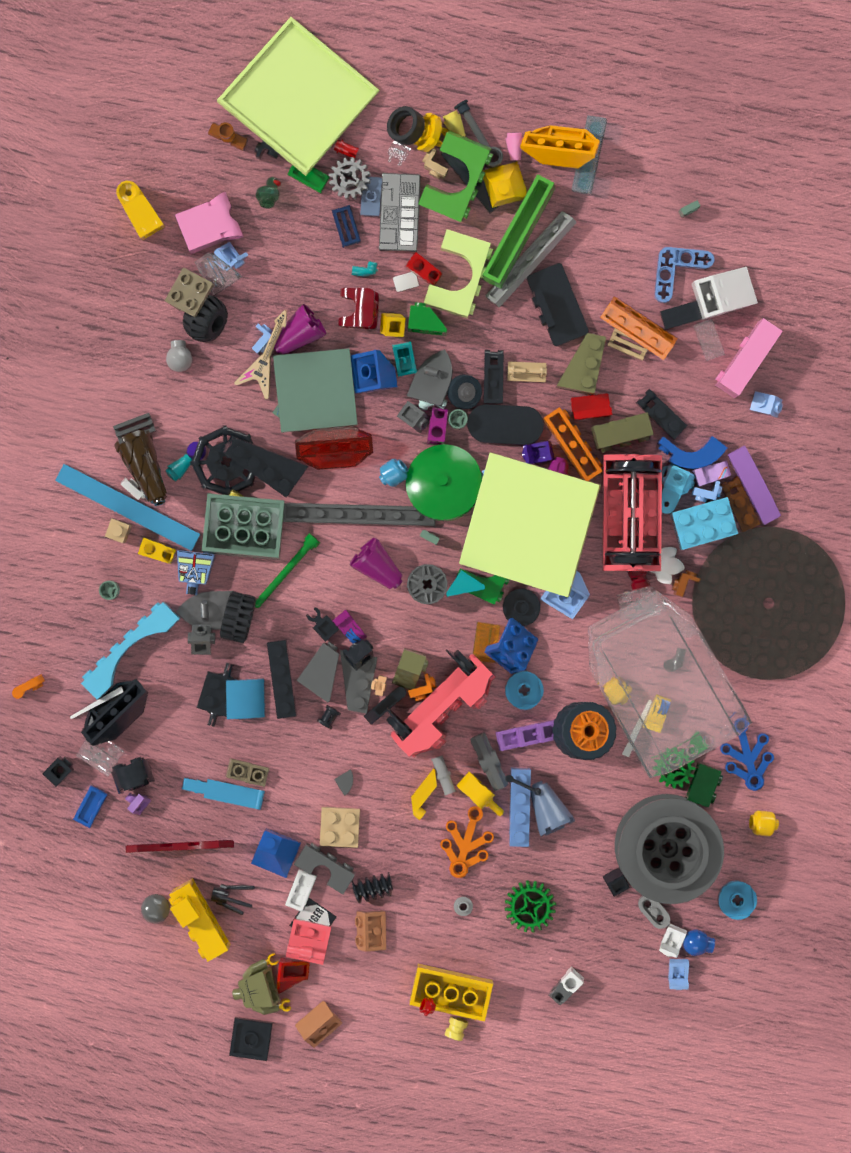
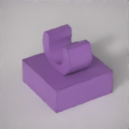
(138, 803)

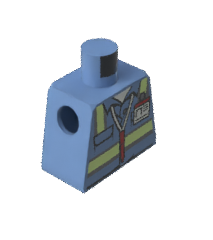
(194, 569)

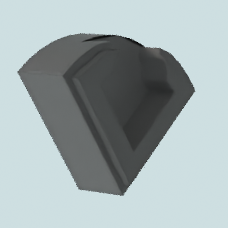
(345, 781)

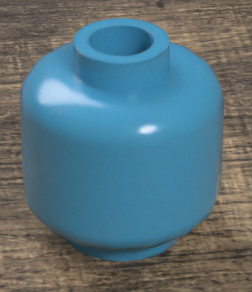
(393, 472)

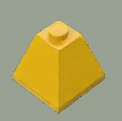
(504, 184)

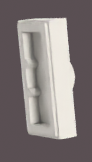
(300, 890)

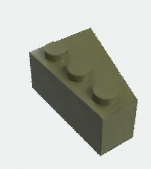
(584, 367)
(622, 432)
(409, 669)

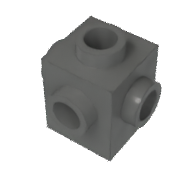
(201, 639)

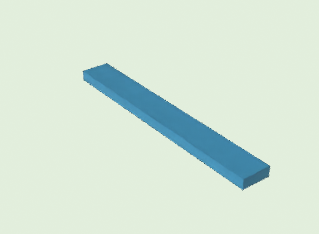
(127, 507)

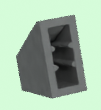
(321, 671)

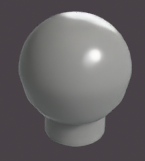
(179, 357)

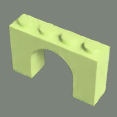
(461, 301)

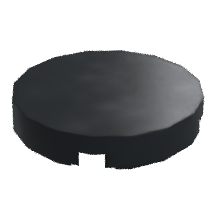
(521, 606)

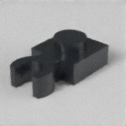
(324, 626)

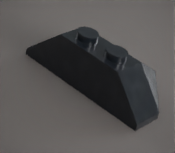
(115, 715)

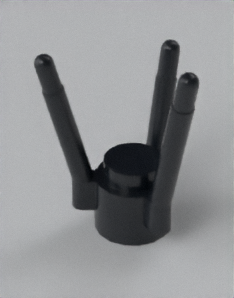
(221, 897)

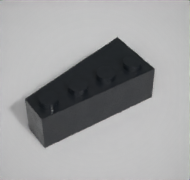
(270, 467)

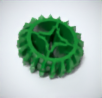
(538, 902)

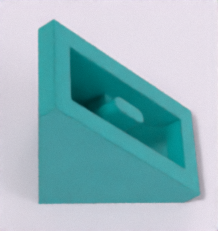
(404, 358)
(463, 584)

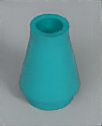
(178, 468)

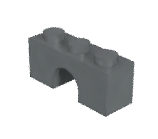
(340, 874)

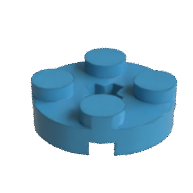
(530, 681)
(730, 908)

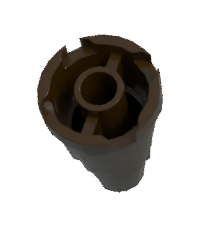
(141, 461)

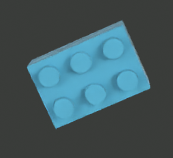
(703, 523)

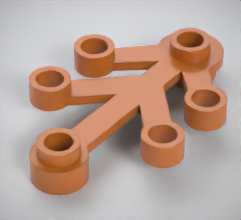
(465, 845)

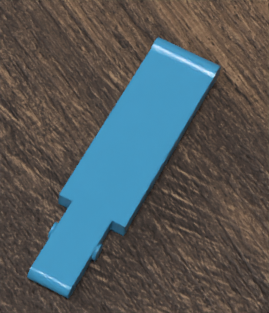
(226, 792)

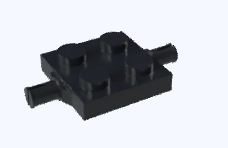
(214, 694)

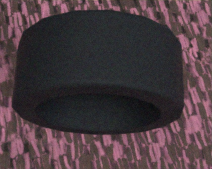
(395, 120)

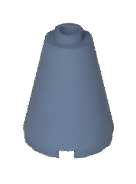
(549, 810)

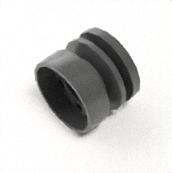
(427, 595)

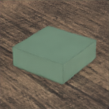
(692, 207)
(430, 537)

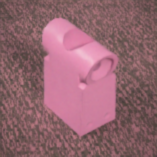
(208, 224)

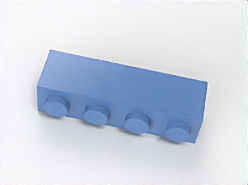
(519, 808)

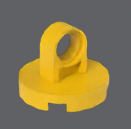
(431, 133)

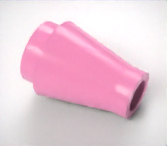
(513, 144)

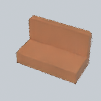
(318, 1024)

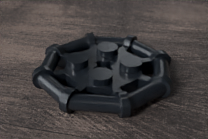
(214, 464)

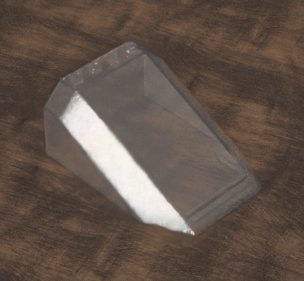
(663, 684)

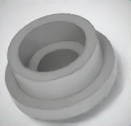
(458, 902)

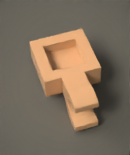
(379, 685)

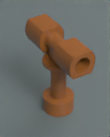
(226, 133)

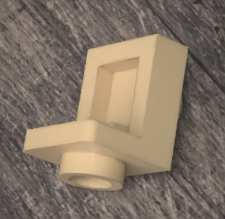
(435, 169)

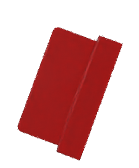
(591, 406)

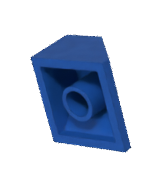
(372, 372)
(276, 853)

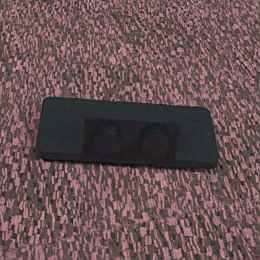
(557, 304)

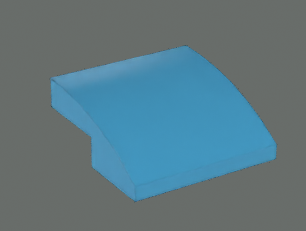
(245, 699)

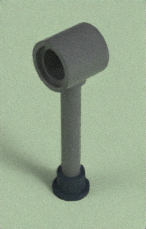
(463, 108)

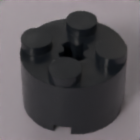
(133, 775)

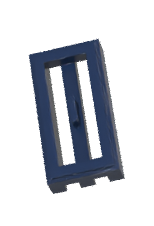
(341, 210)

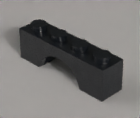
(281, 679)

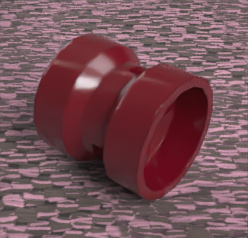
(638, 579)

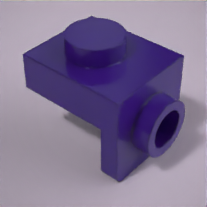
(538, 452)

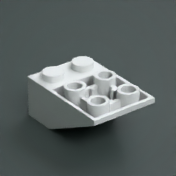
(724, 292)

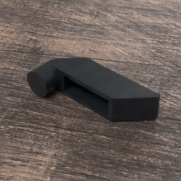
(389, 701)

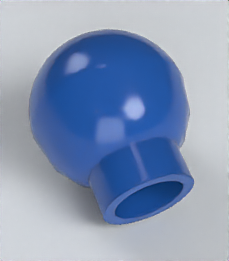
(697, 943)

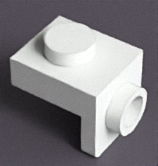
(672, 941)

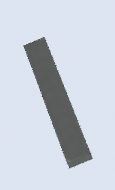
(354, 514)

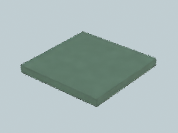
(315, 390)

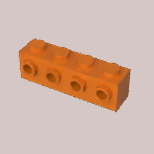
(571, 443)

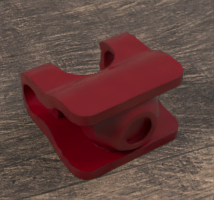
(366, 308)

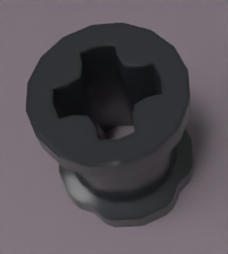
(329, 717)

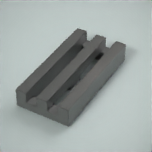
(119, 434)

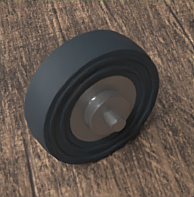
(464, 391)

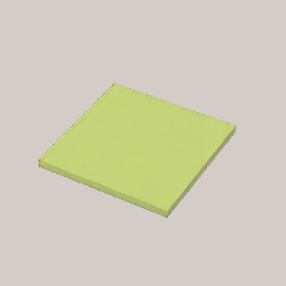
(298, 96)
(529, 524)

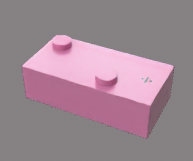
(748, 358)

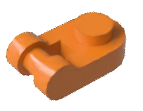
(34, 683)

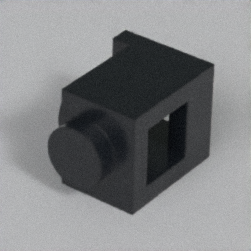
(359, 654)
(52, 773)

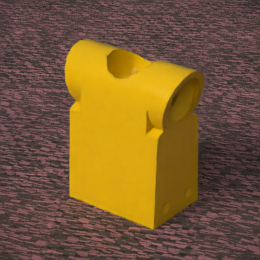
(138, 209)

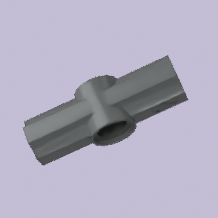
(489, 761)

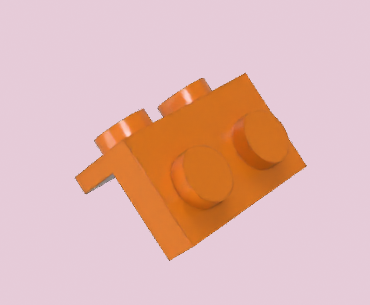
(422, 692)

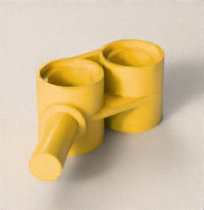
(478, 793)

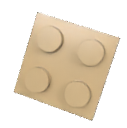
(339, 827)

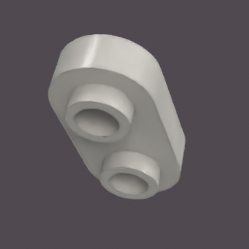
(653, 911)

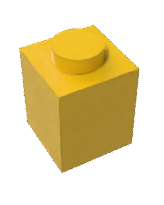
(392, 324)
(184, 910)

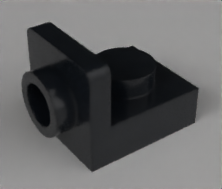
(260, 149)

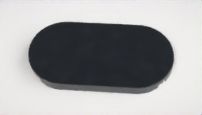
(505, 424)

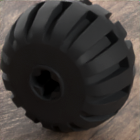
(208, 322)

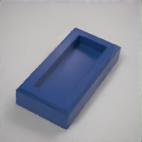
(90, 806)

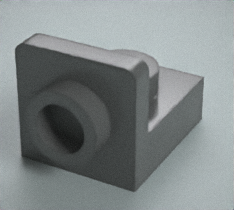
(414, 417)

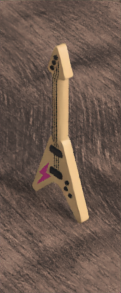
(261, 367)

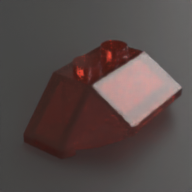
(334, 447)

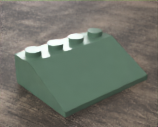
(243, 526)

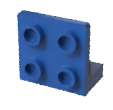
(513, 648)

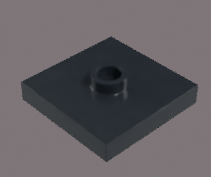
(250, 1039)

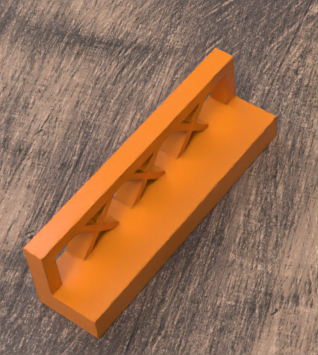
(639, 328)

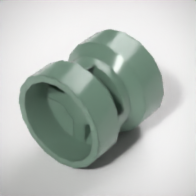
(457, 419)
(107, 588)

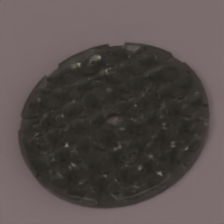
(804, 593)

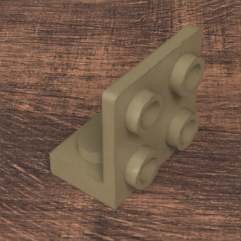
(189, 292)

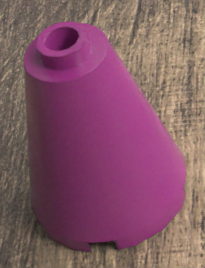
(299, 331)
(377, 564)

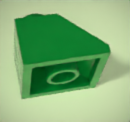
(425, 321)

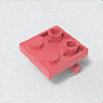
(308, 941)

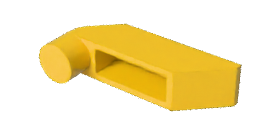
(422, 793)

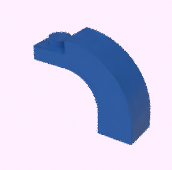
(705, 456)

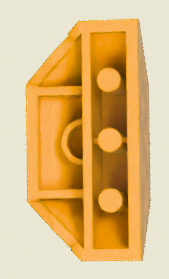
(560, 146)

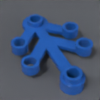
(748, 758)

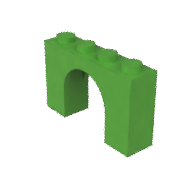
(475, 157)

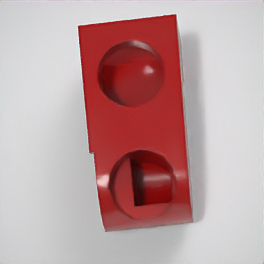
(423, 269)

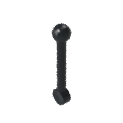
(509, 778)

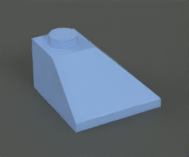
(569, 605)

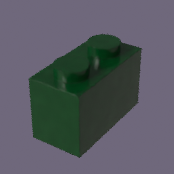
(704, 784)

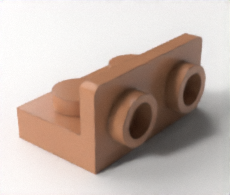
(370, 930)

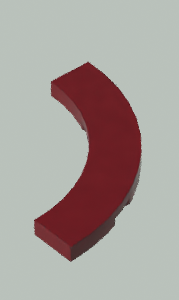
(180, 846)

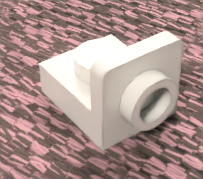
(132, 487)

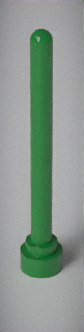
(309, 543)

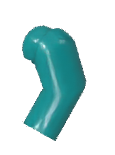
(367, 271)

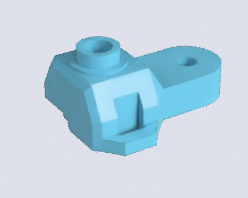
(675, 484)

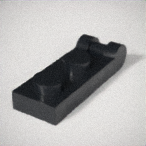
(493, 377)
(662, 414)

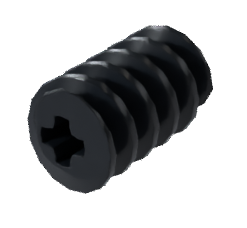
(373, 888)

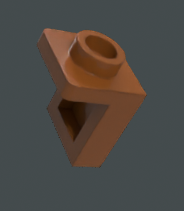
(680, 585)

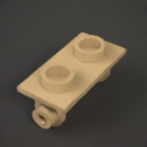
(527, 371)

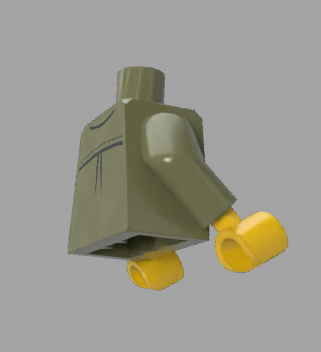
(259, 989)

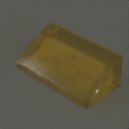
(485, 635)

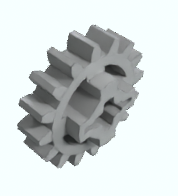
(353, 172)

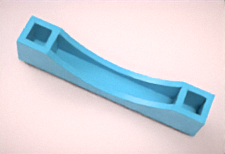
(102, 678)

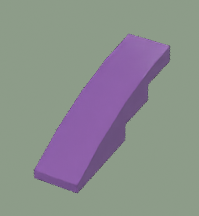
(754, 485)
(525, 735)

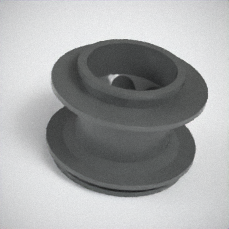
(695, 871)

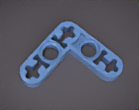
(676, 261)

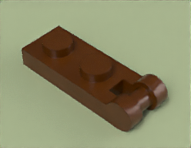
(740, 504)

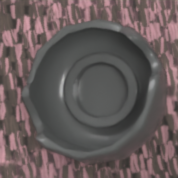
(155, 908)

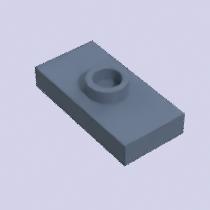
(371, 199)

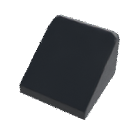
(616, 882)

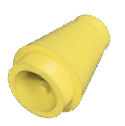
(454, 123)

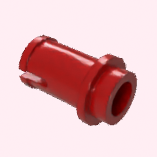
(346, 149)

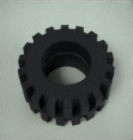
(237, 617)

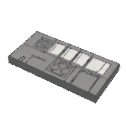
(399, 212)

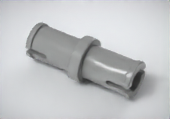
(443, 775)

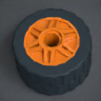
(584, 730)

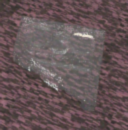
(217, 272)

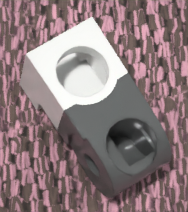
(566, 986)

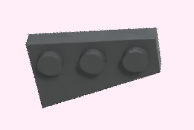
(358, 684)

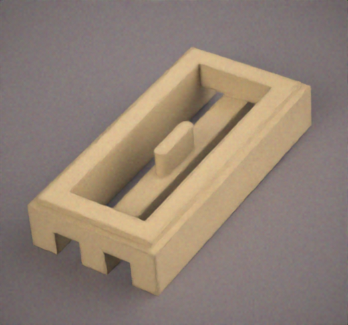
(621, 349)

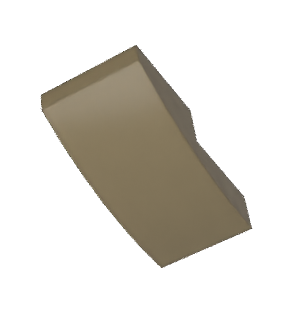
(247, 772)

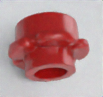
(427, 1006)

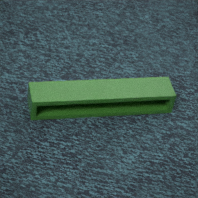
(519, 231)

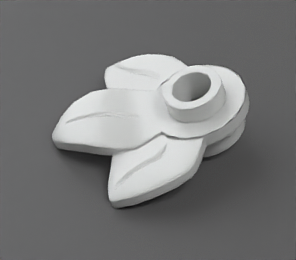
(669, 565)

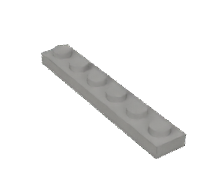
(532, 257)

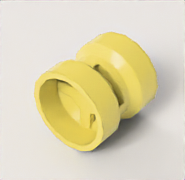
(456, 1028)

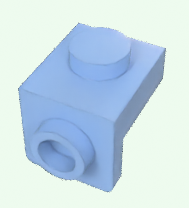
(230, 255)
(262, 342)
(766, 404)
(702, 495)
(678, 974)

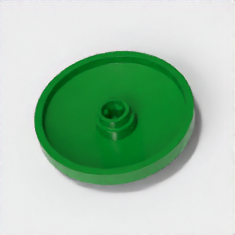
(443, 482)

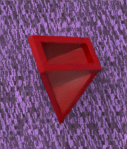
(291, 973)

